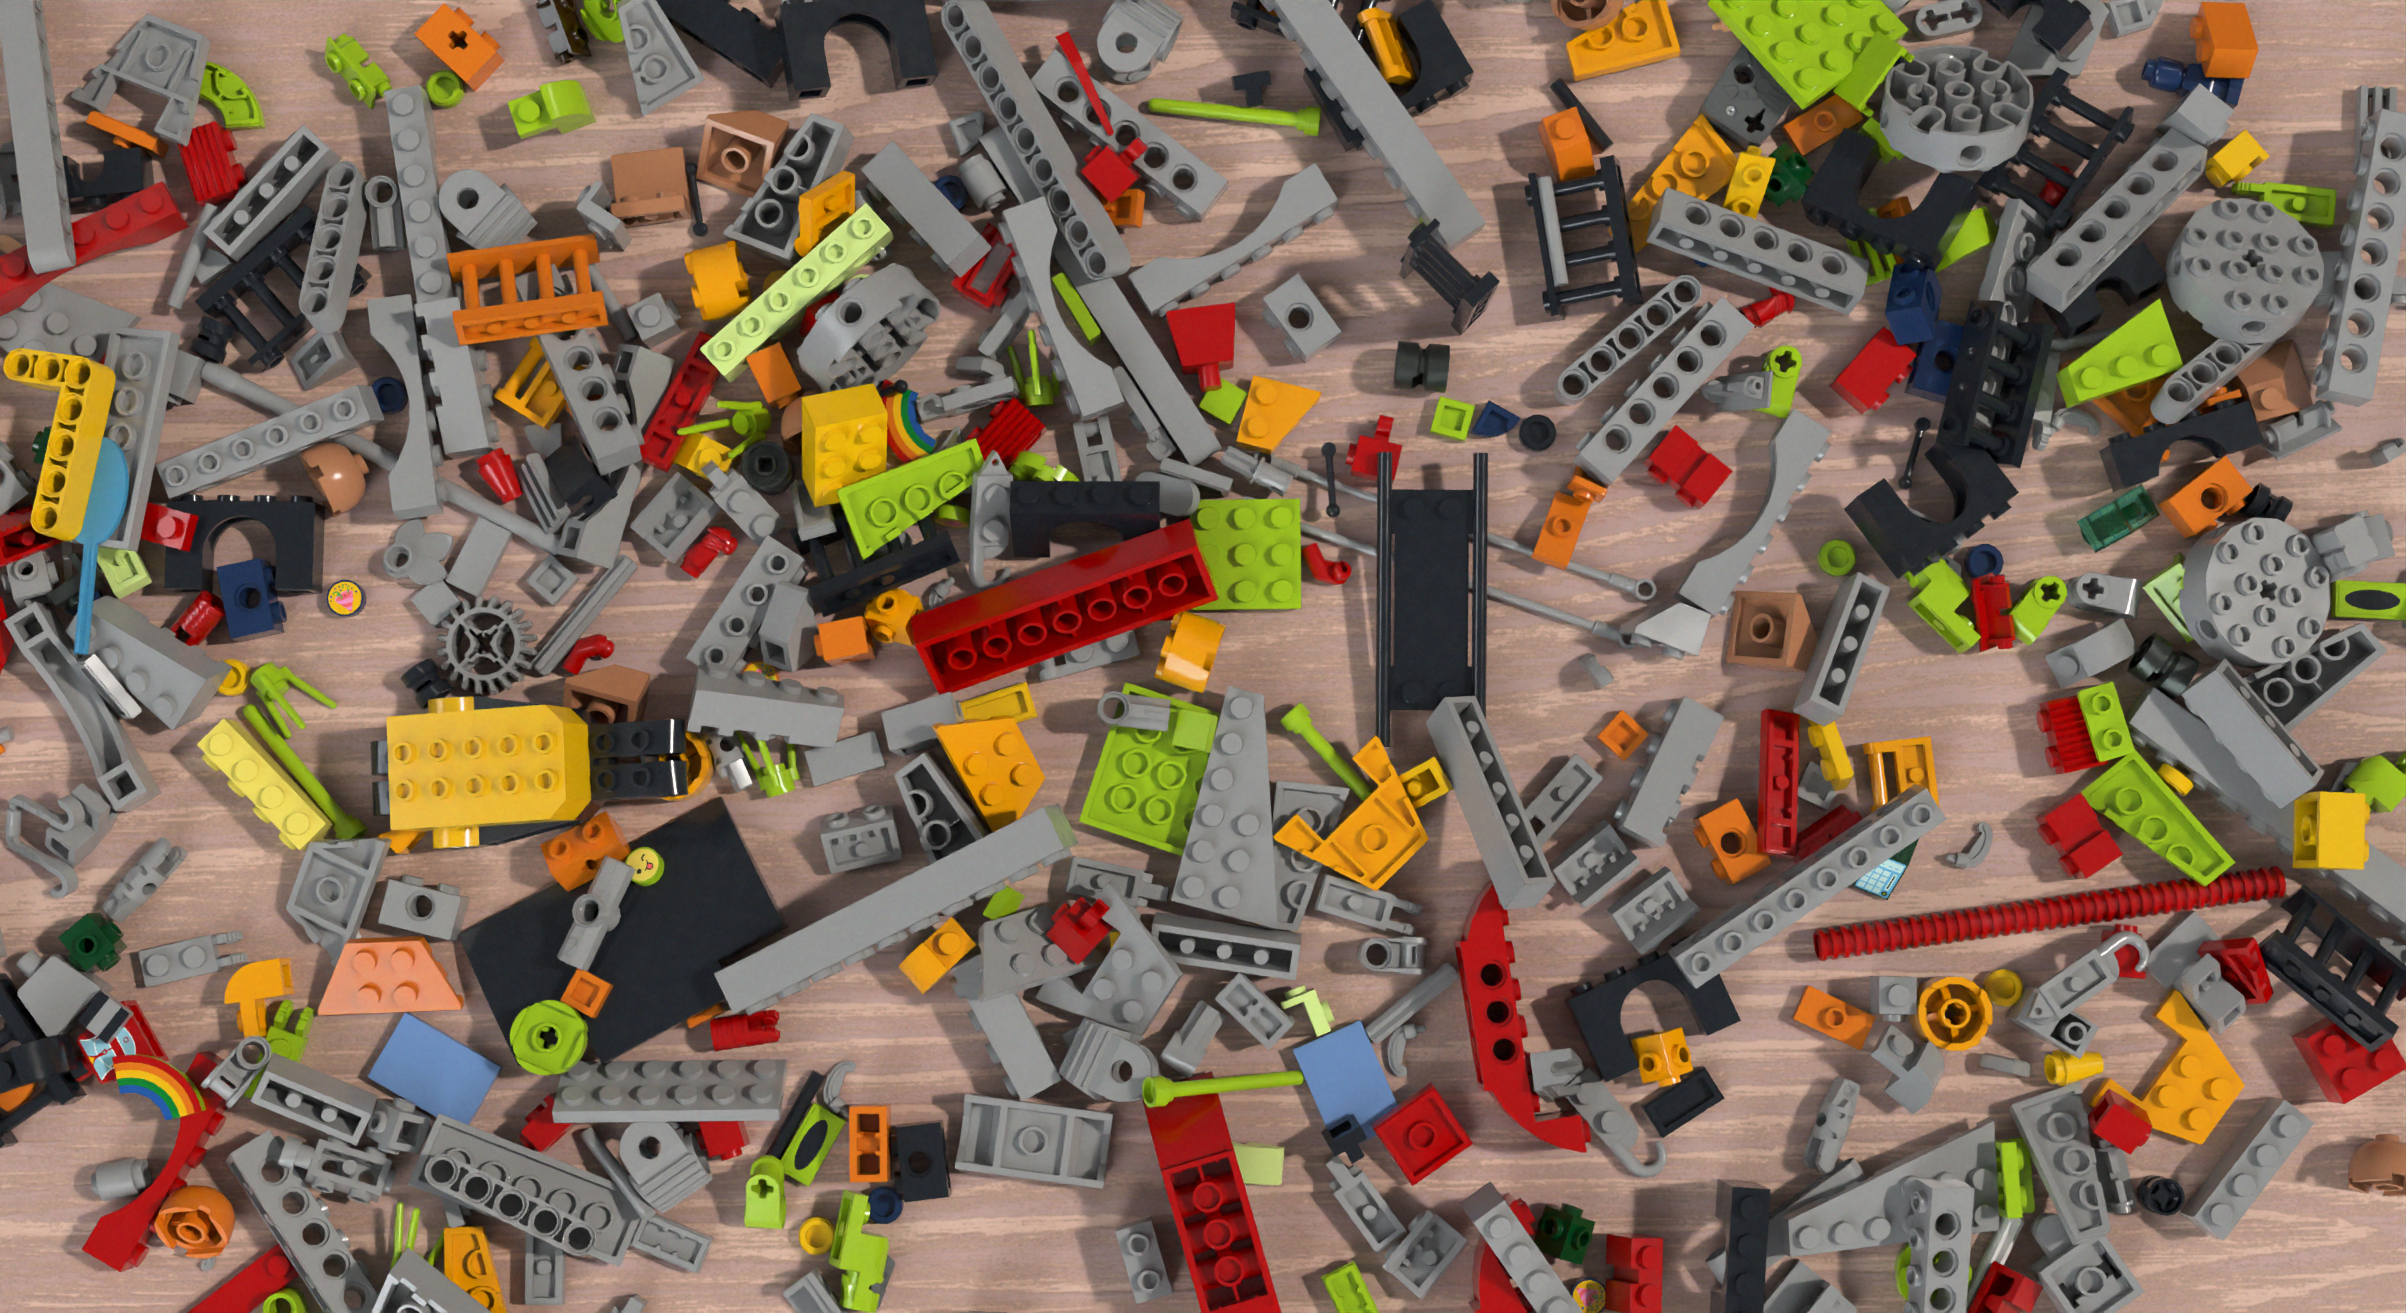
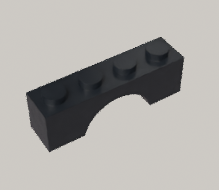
(2222, 432)

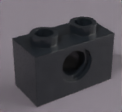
(930, 1139)

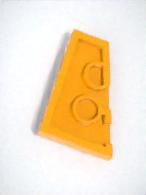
(1633, 39)

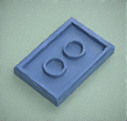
(434, 1070)
(1346, 1077)

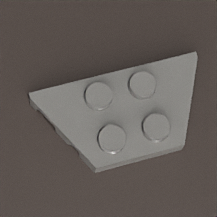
(2039, 62)
(336, 889)
(1021, 955)

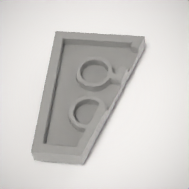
(655, 54)

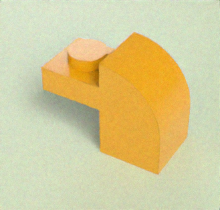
(937, 955)
(252, 986)

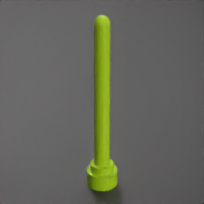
(1305, 120)
(1300, 722)
(345, 826)
(1159, 1091)

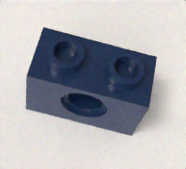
(1913, 304)
(1926, 378)
(236, 585)

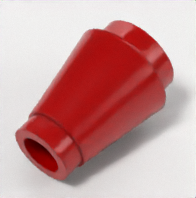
(500, 475)

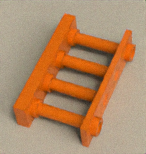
(530, 317)

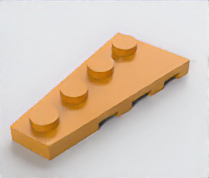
(1696, 166)
(471, 1265)

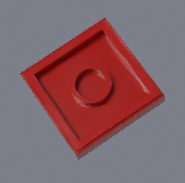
(1421, 1134)

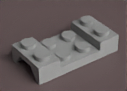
(1034, 1140)

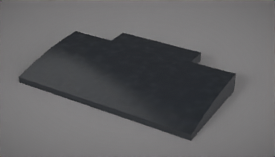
(659, 952)

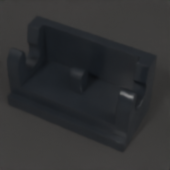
(578, 475)

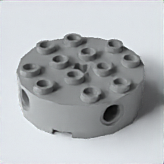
(1956, 108)
(2244, 270)
(869, 330)
(2255, 592)

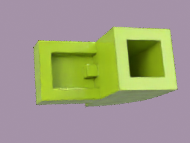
(556, 105)
(1975, 235)

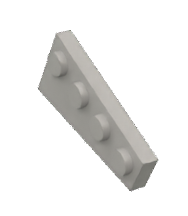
(1295, 872)
(2061, 1149)

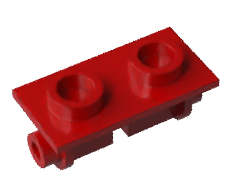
(1989, 596)

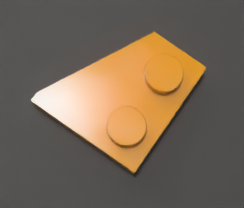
(1272, 413)

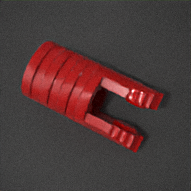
(200, 618)
(744, 1030)

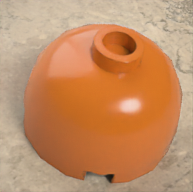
(196, 1220)

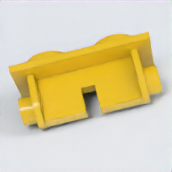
(1749, 182)

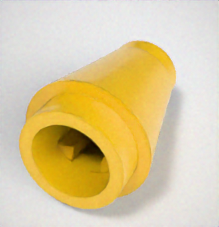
(2066, 1069)

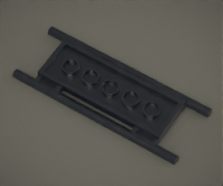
(1430, 594)

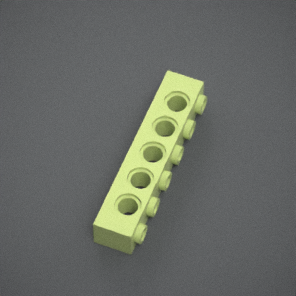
(805, 283)

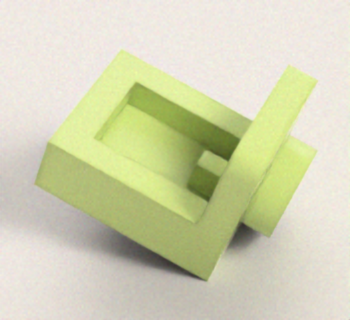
(123, 570)
(1318, 1012)

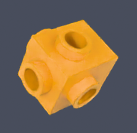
(890, 616)
(1662, 1056)

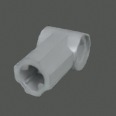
(386, 217)
(1138, 713)
(1189, 1044)

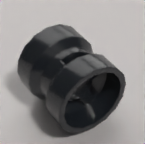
(212, 339)
(2264, 504)
(426, 682)
(2168, 1195)

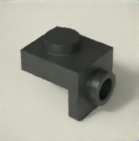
(67, 594)

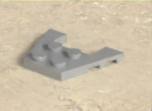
(159, 60)
(1130, 980)

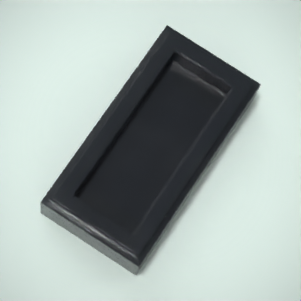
(1682, 1102)

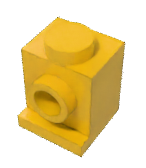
(2235, 160)

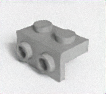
(593, 208)
(675, 517)
(1594, 865)
(1653, 911)
(1424, 1253)

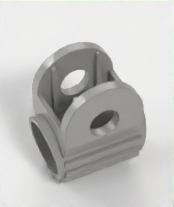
(1147, 27)
(495, 219)
(1095, 1062)
(672, 1174)

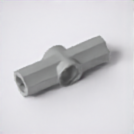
(586, 932)

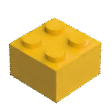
(2330, 831)

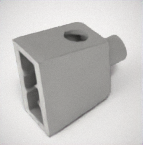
(57, 991)

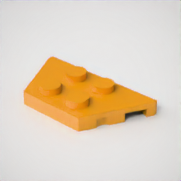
(992, 766)

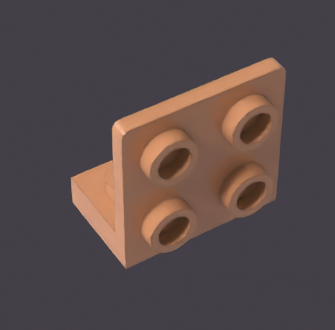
(650, 187)

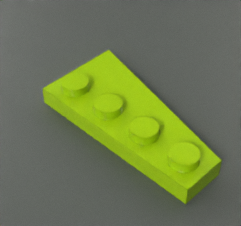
(897, 498)
(2151, 813)

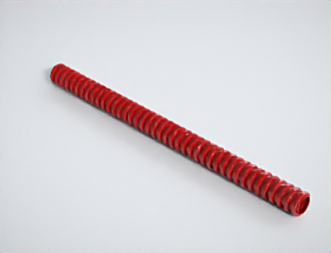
(2048, 913)

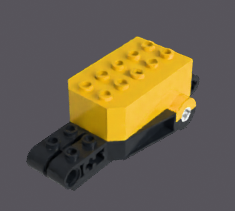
(515, 769)

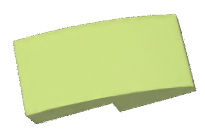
(1260, 1163)

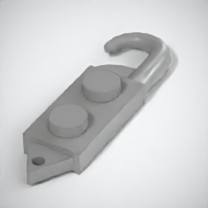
(989, 519)
(2084, 977)
(1611, 1123)

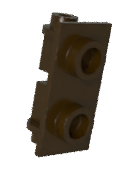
(570, 36)

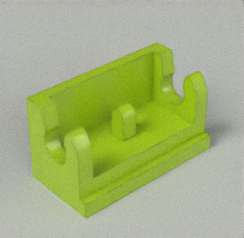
(1870, 71)

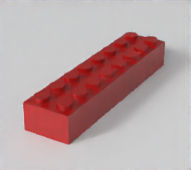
(1064, 608)

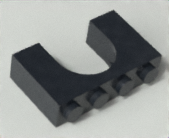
(899, 23)
(1440, 66)
(1917, 237)
(1045, 505)
(294, 525)
(1907, 541)
(1598, 1009)
(1745, 1217)

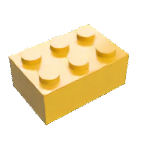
(842, 440)

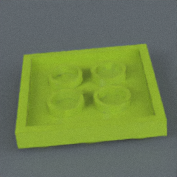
(1251, 552)

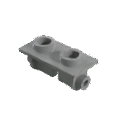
(9, 190)
(1740, 391)
(2296, 434)
(2114, 1176)

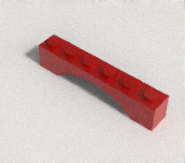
(125, 224)
(123, 1234)

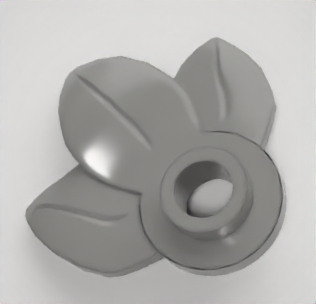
(423, 554)

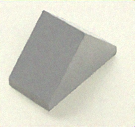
(322, 359)

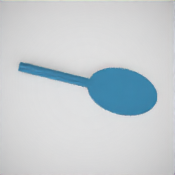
(101, 519)

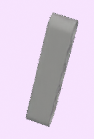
(334, 248)
(1640, 328)
(2203, 378)
(1824, 1187)
(491, 1204)

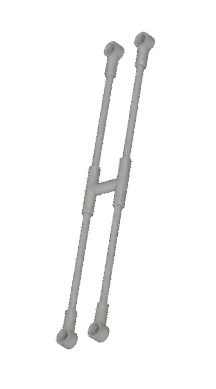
(1614, 579)

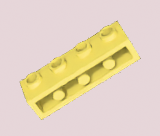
(266, 784)

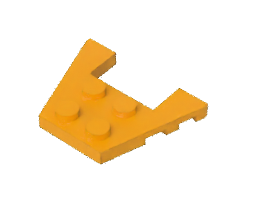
(1374, 836)
(2192, 1085)

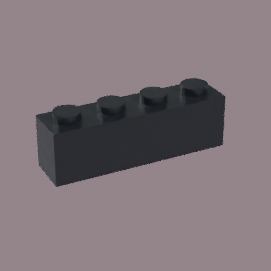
(729, 34)

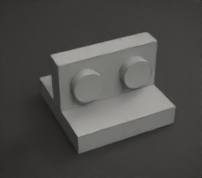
(1805, 1292)

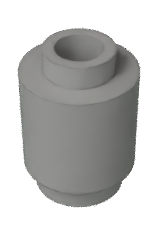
(983, 182)
(121, 1178)

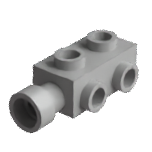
(348, 1164)

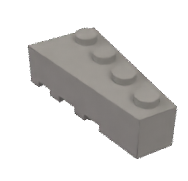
(771, 216)
(460, 382)
(151, 663)
(2309, 680)
(764, 707)
(1667, 772)
(938, 808)
(421, 1288)

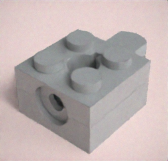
(2080, 1276)

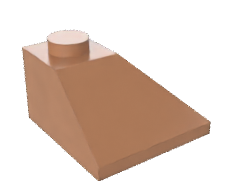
(741, 149)
(2274, 384)
(1771, 632)
(609, 693)

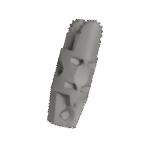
(731, 763)
(143, 879)
(1831, 1125)

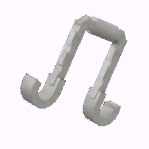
(60, 821)

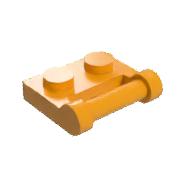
(1388, 46)
(824, 210)
(543, 398)
(1912, 766)

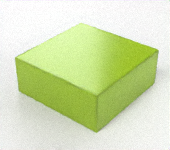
(1224, 403)
(1452, 419)
(1194, 730)
(1003, 903)

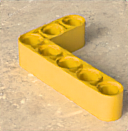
(74, 435)

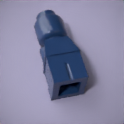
(2170, 75)

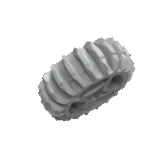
(474, 655)

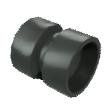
(1421, 366)
(768, 468)
(2165, 668)

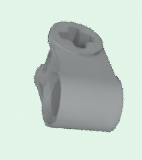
(2109, 594)
(1397, 955)
(237, 1071)

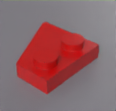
(2241, 967)

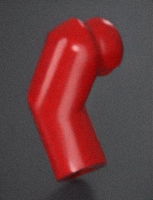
(1323, 569)
(586, 648)

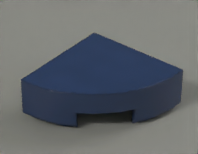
(1494, 421)

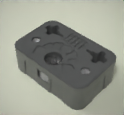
(1735, 105)

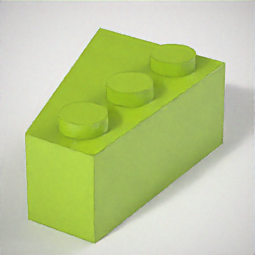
(2124, 359)

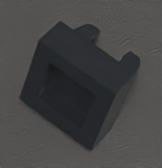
(1252, 86)
(1345, 1137)

